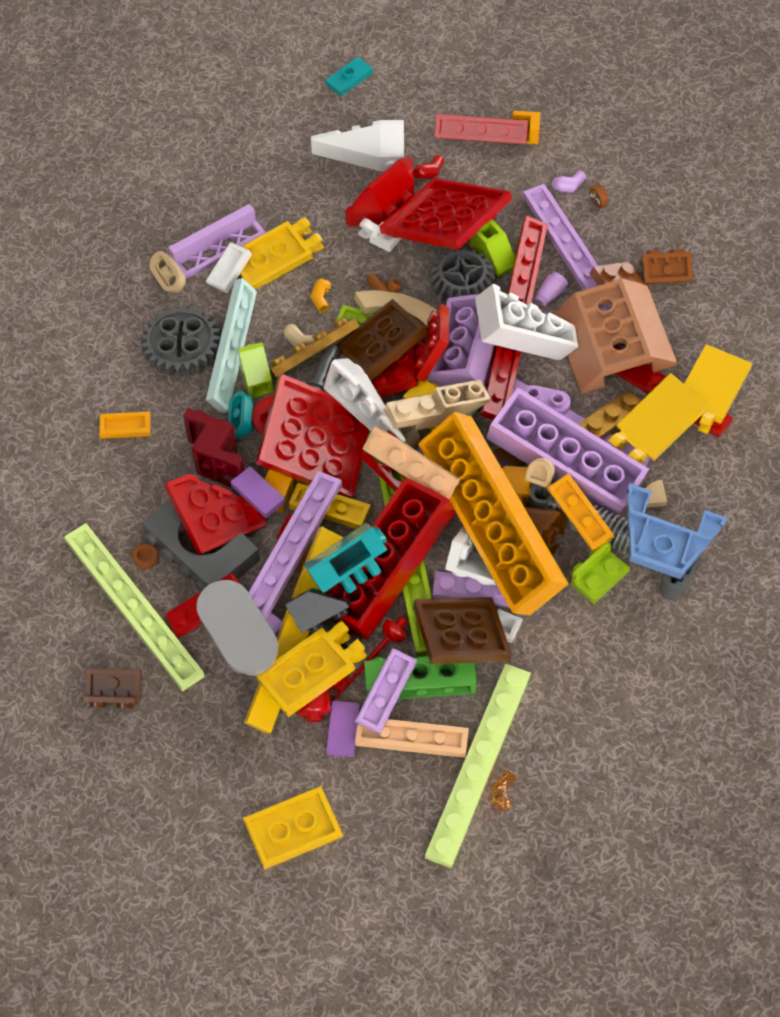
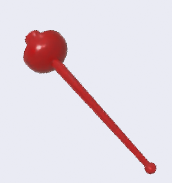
(394, 633)

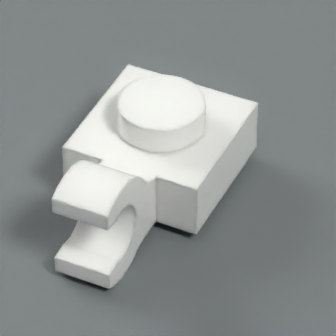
(373, 232)

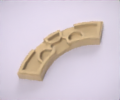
(373, 300)

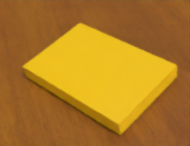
(292, 827)

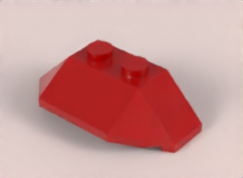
(384, 194)

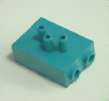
(347, 558)

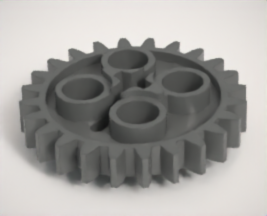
(158, 340)

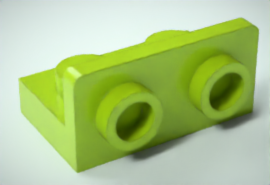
(598, 573)

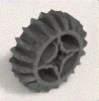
(461, 274)

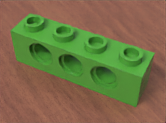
(434, 683)

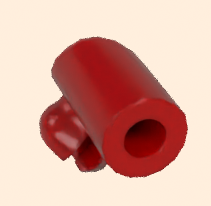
(429, 170)

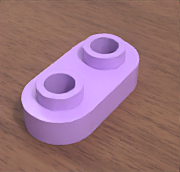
(548, 396)

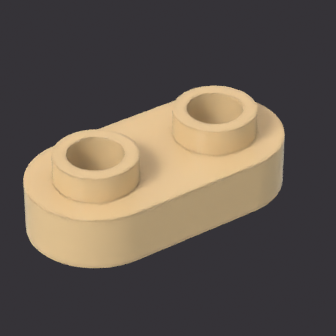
(169, 276)

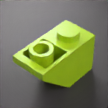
(495, 246)
(255, 370)

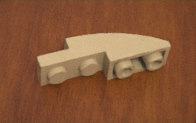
(435, 408)

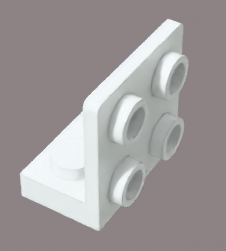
(465, 562)

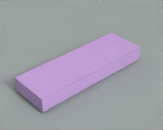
(386, 691)

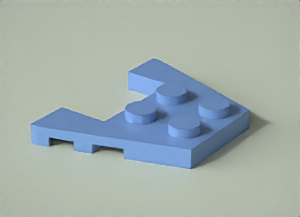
(664, 544)

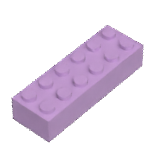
(536, 431)

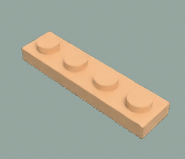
(410, 462)
(416, 738)

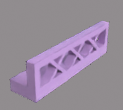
(211, 236)

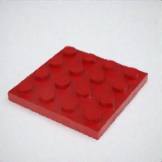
(445, 213)
(311, 434)

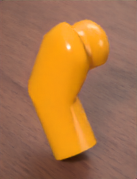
(317, 294)

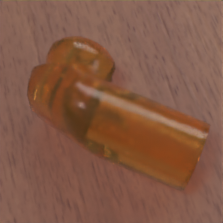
(499, 792)

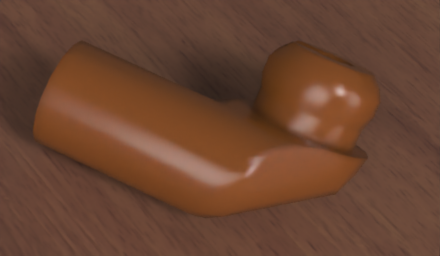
(376, 284)

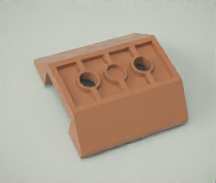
(629, 321)

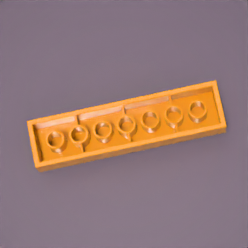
(494, 516)

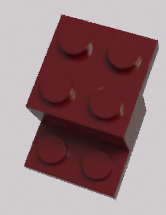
(213, 447)

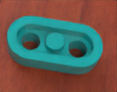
(240, 414)

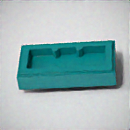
(349, 76)

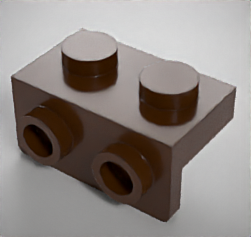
(112, 686)

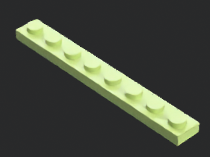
(134, 607)
(477, 766)

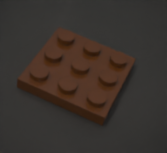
(382, 339)
(461, 630)

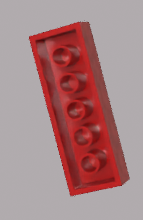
(411, 526)

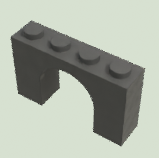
(166, 530)

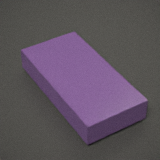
(258, 492)
(342, 728)

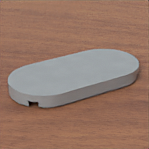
(237, 627)

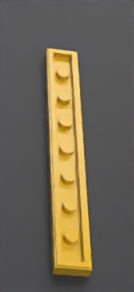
(263, 708)

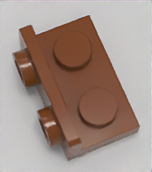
(667, 267)

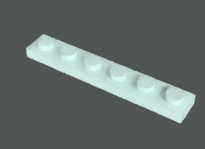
(232, 338)

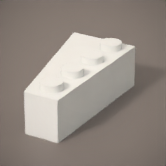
(522, 326)

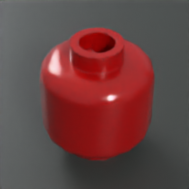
(316, 708)

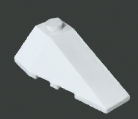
(368, 147)
(356, 393)

